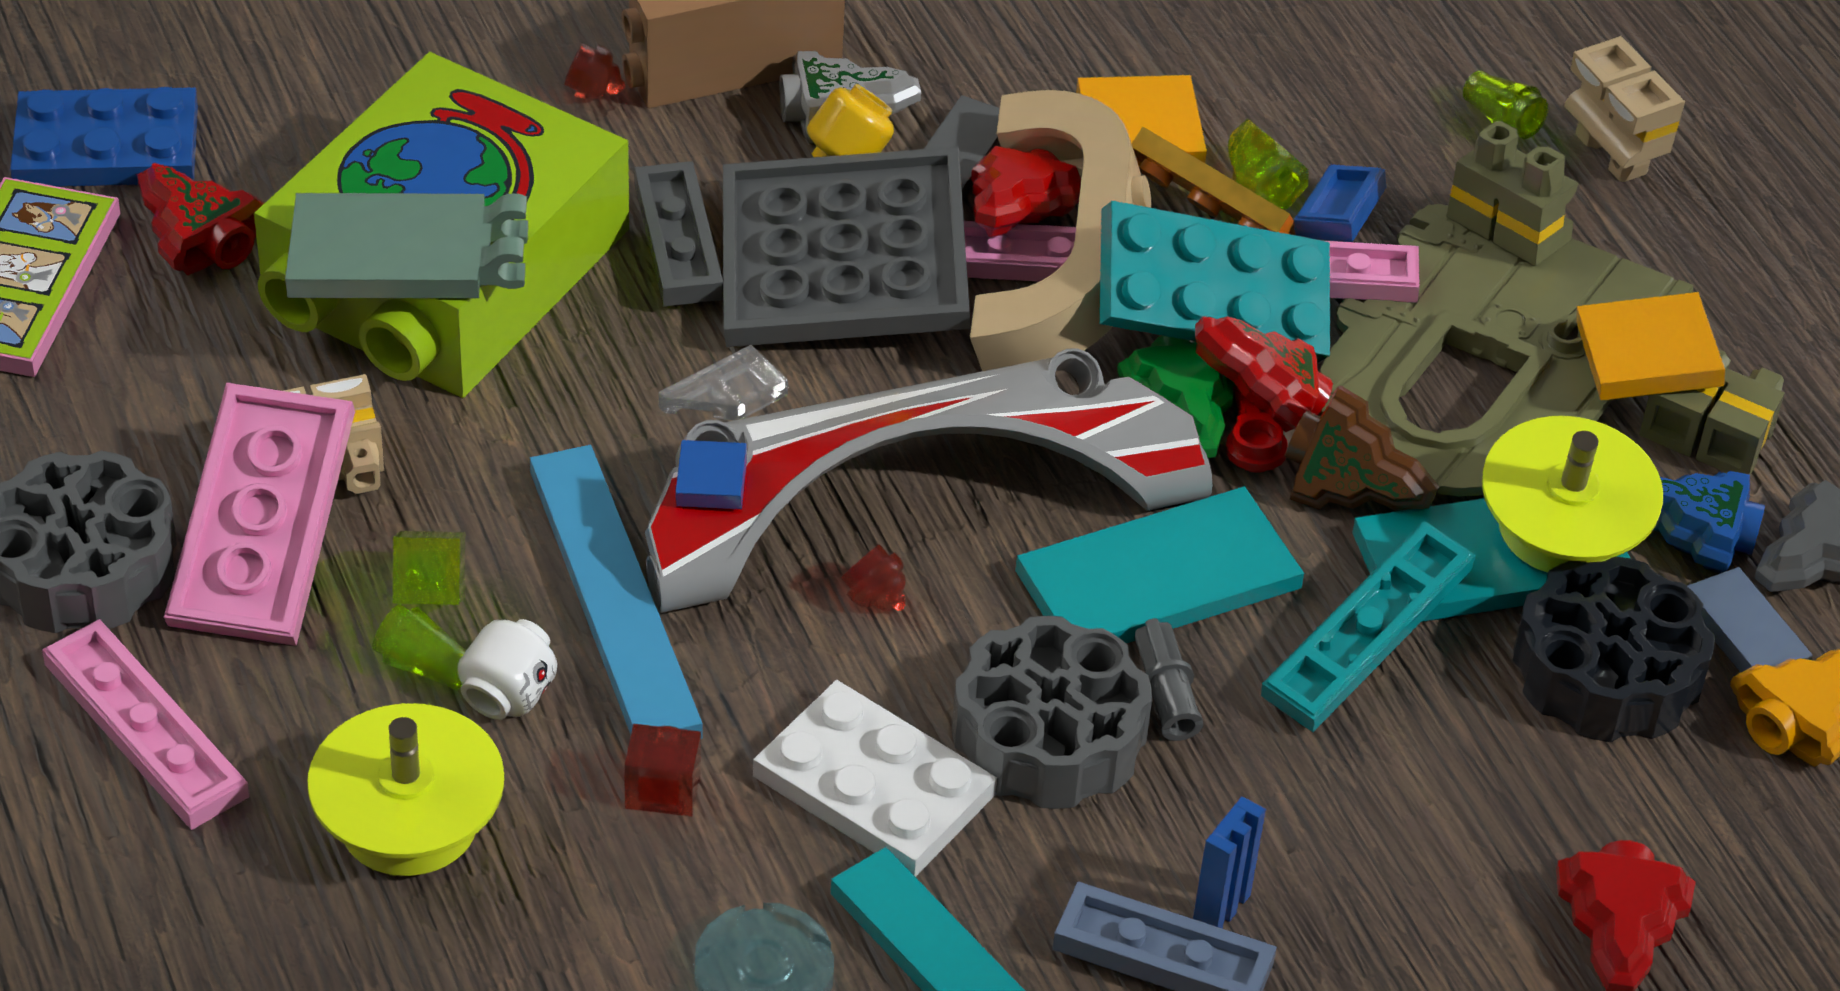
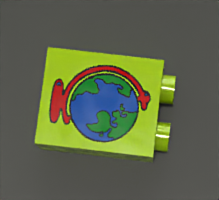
(457, 135)

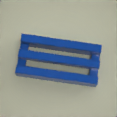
(1229, 863)

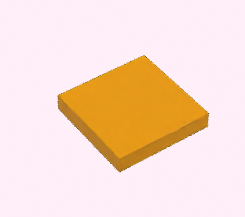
(1154, 102)
(1650, 346)

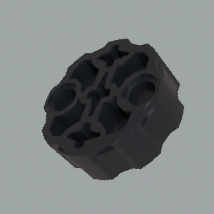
(1613, 649)

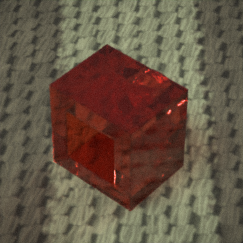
(662, 769)

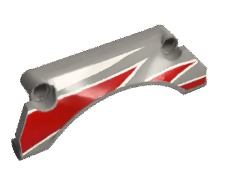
(1110, 427)

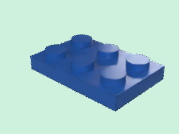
(103, 135)

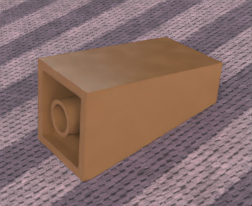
(722, 45)

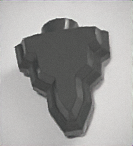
(1807, 541)

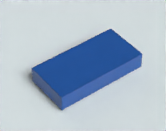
(1340, 203)

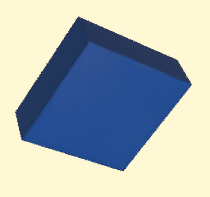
(711, 474)

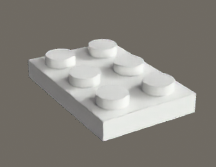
(874, 777)

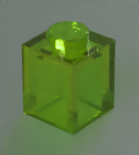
(428, 567)

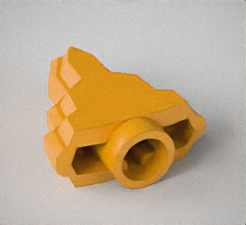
(1794, 707)

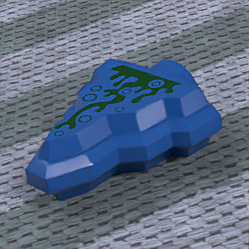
(1710, 517)

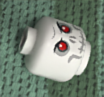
(507, 668)

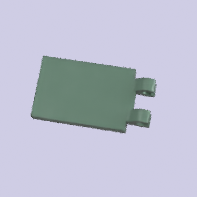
(404, 245)

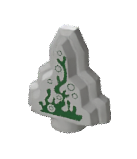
(818, 76)

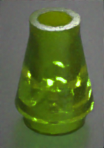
(1508, 102)
(418, 646)

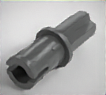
(1169, 680)

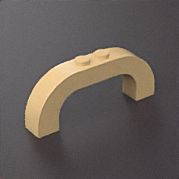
(1066, 305)

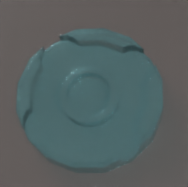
(764, 952)

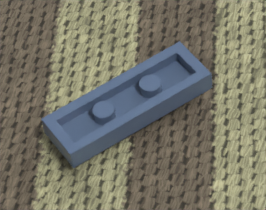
(1159, 944)

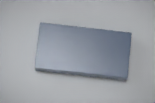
(1746, 622)

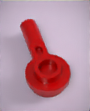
(1256, 439)

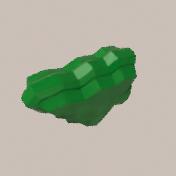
(1187, 381)

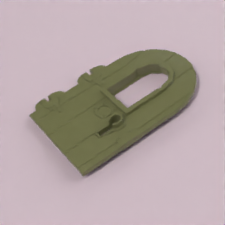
(1495, 310)

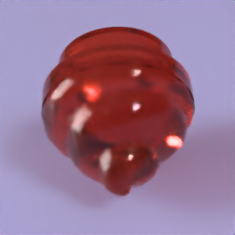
(594, 73)
(887, 580)

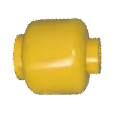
(850, 123)

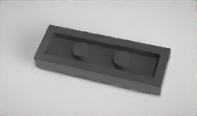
(678, 233)

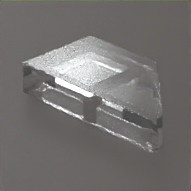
(728, 387)

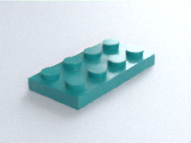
(1175, 268)

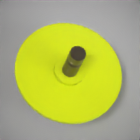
(1570, 491)
(406, 786)

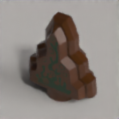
(1353, 460)

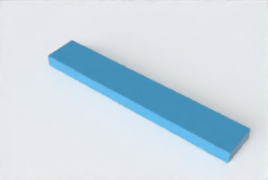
(613, 591)

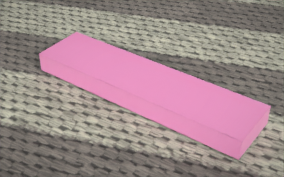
(146, 724)

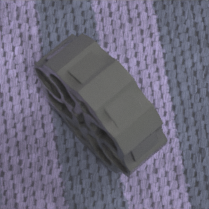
(83, 541)
(1052, 711)

